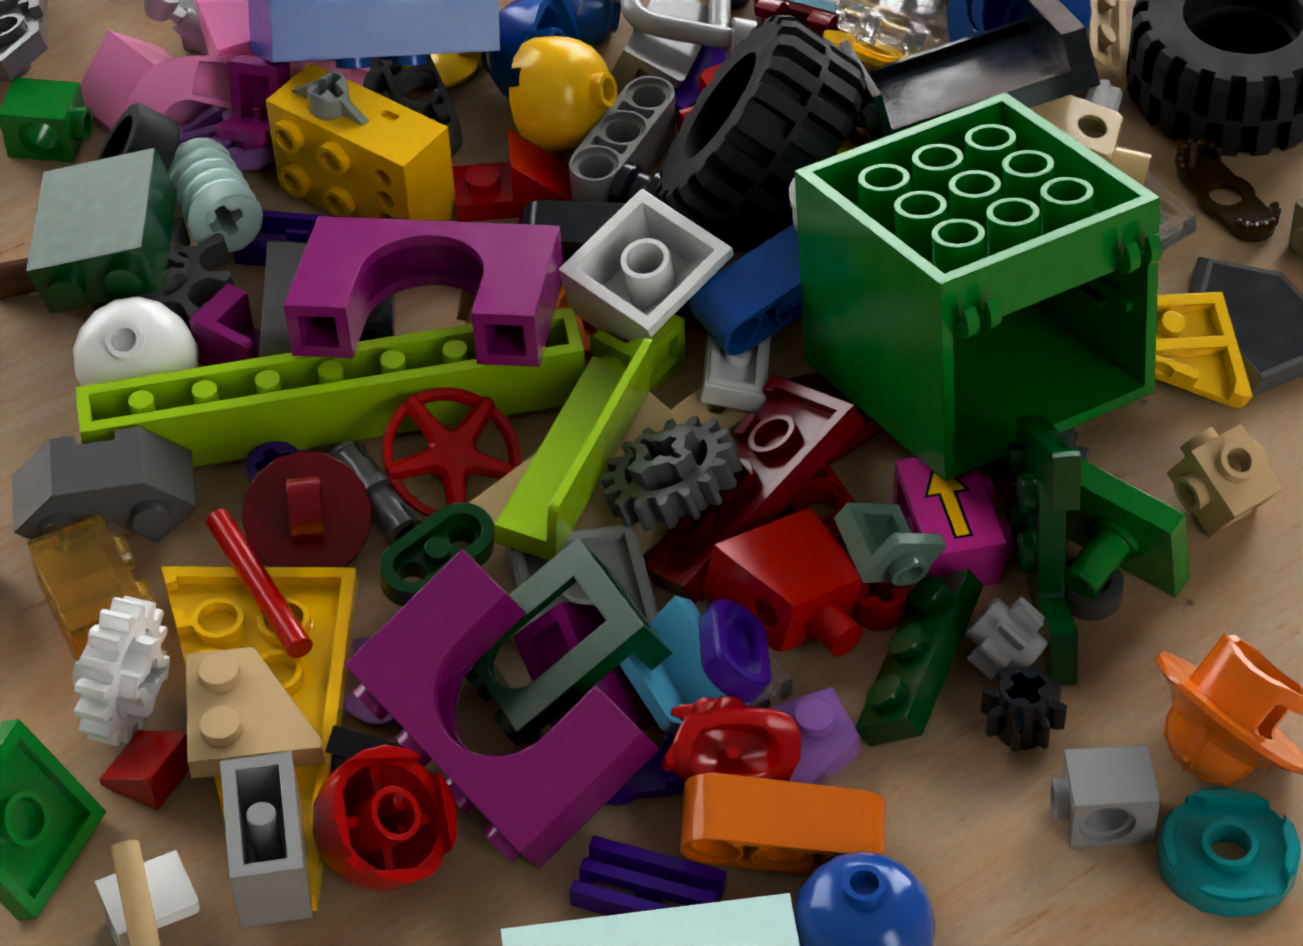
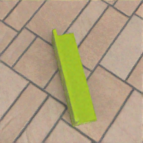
(574, 455)

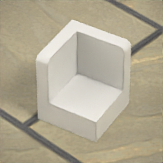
(170, 894)

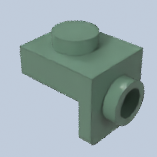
(884, 545)

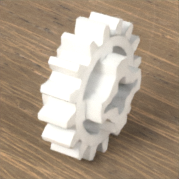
(120, 670)

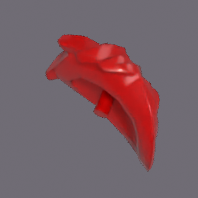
(733, 740)

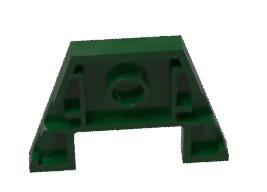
(1046, 487)

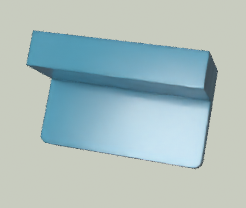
(679, 676)

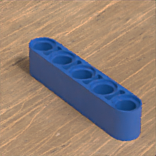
(752, 295)

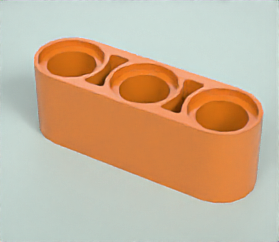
(777, 823)

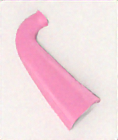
(206, 80)

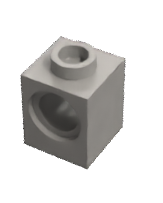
(1107, 796)

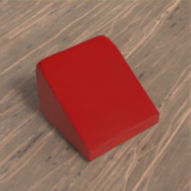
(149, 766)

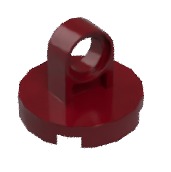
(306, 512)

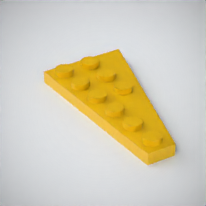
(218, 613)

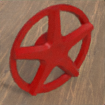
(450, 452)

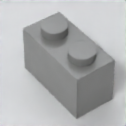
(265, 839)

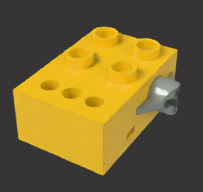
(359, 150)

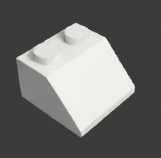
(640, 268)

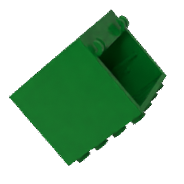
(978, 281)

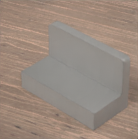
(659, 55)

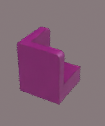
(225, 328)

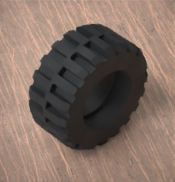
(1200, 90)
(765, 113)

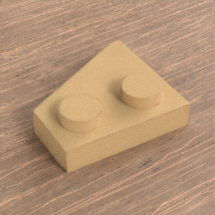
(241, 712)

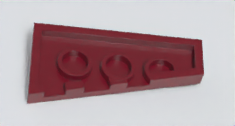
(779, 456)

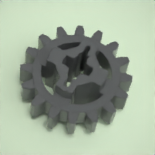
(671, 473)

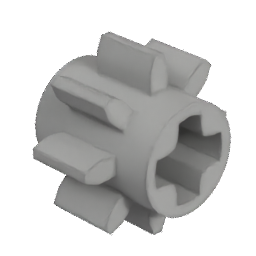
(1005, 636)

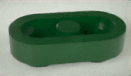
(430, 547)

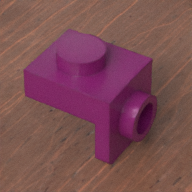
(251, 83)

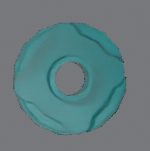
(1220, 884)

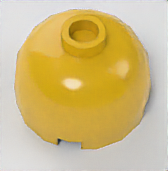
(559, 91)

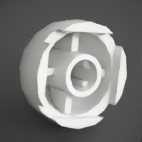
(132, 341)

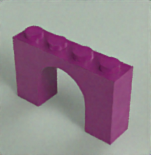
(364, 260)
(530, 795)

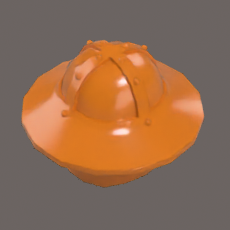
(1230, 712)

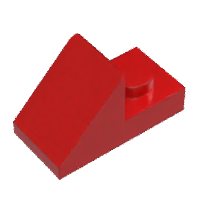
(504, 188)

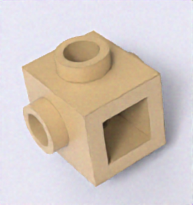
(1223, 477)

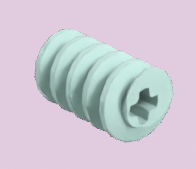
(214, 194)

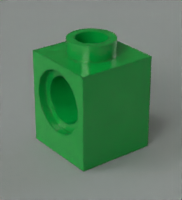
(44, 119)

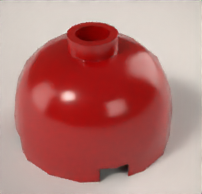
(384, 819)

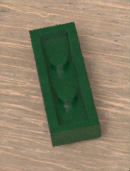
(919, 658)

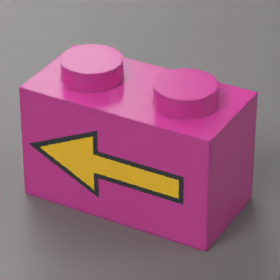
(959, 512)

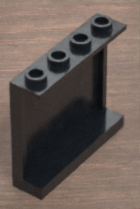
(1028, 59)

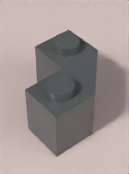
(129, 480)

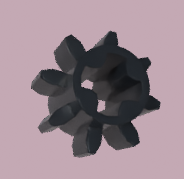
(1023, 708)

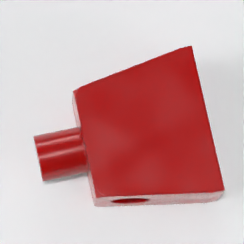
(791, 581)

